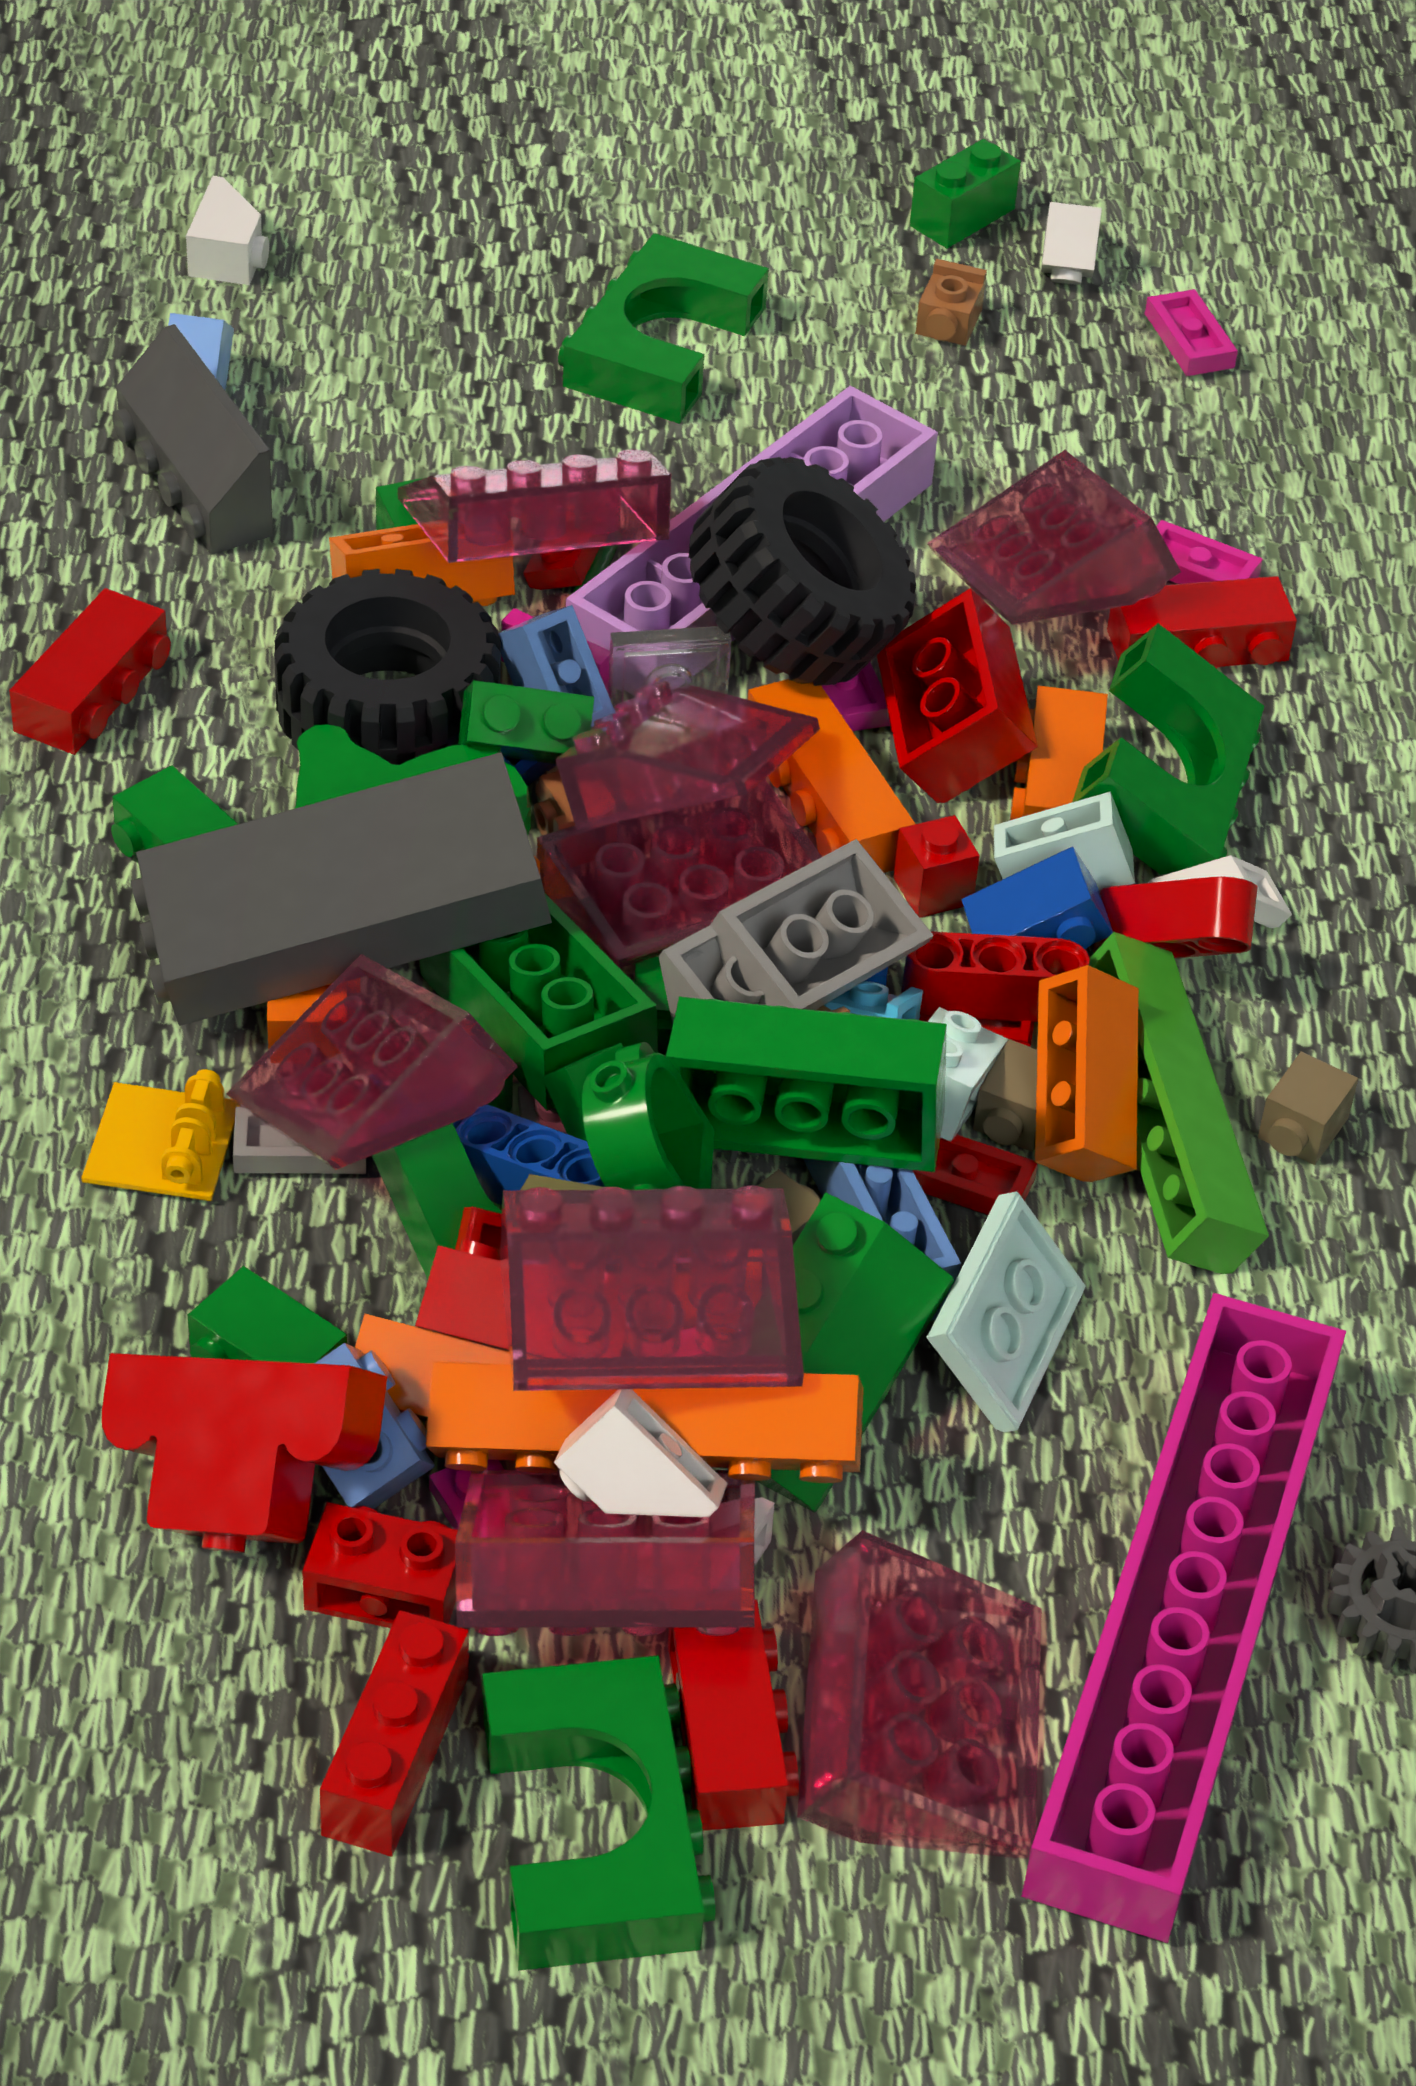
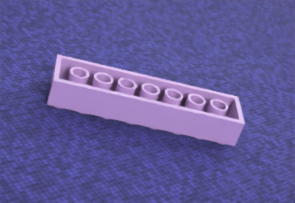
(852, 436)

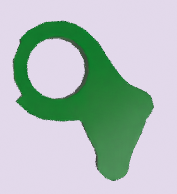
(337, 766)

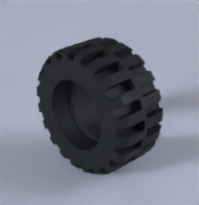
(801, 571)
(383, 626)

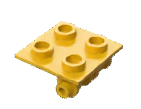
(164, 1138)

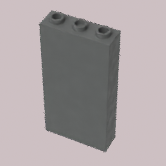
(316, 886)

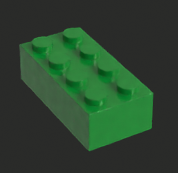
(545, 997)
(814, 1081)

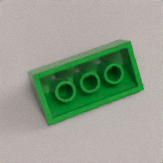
(859, 1309)

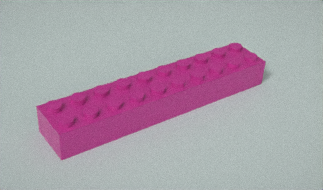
(1184, 1621)

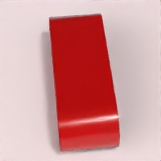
(1185, 915)
(988, 973)

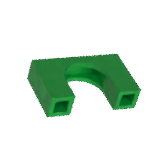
(660, 281)
(1211, 729)
(434, 1178)
(648, 1889)

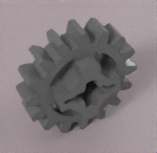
(1388, 1612)

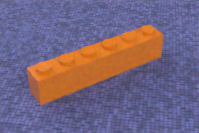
(743, 1429)

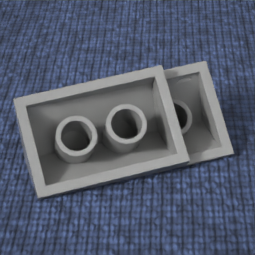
(798, 938)

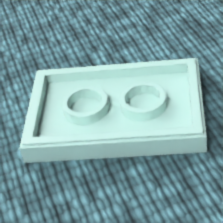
(1007, 1312)

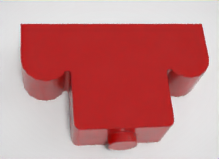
(239, 1439)

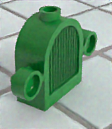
(645, 1124)

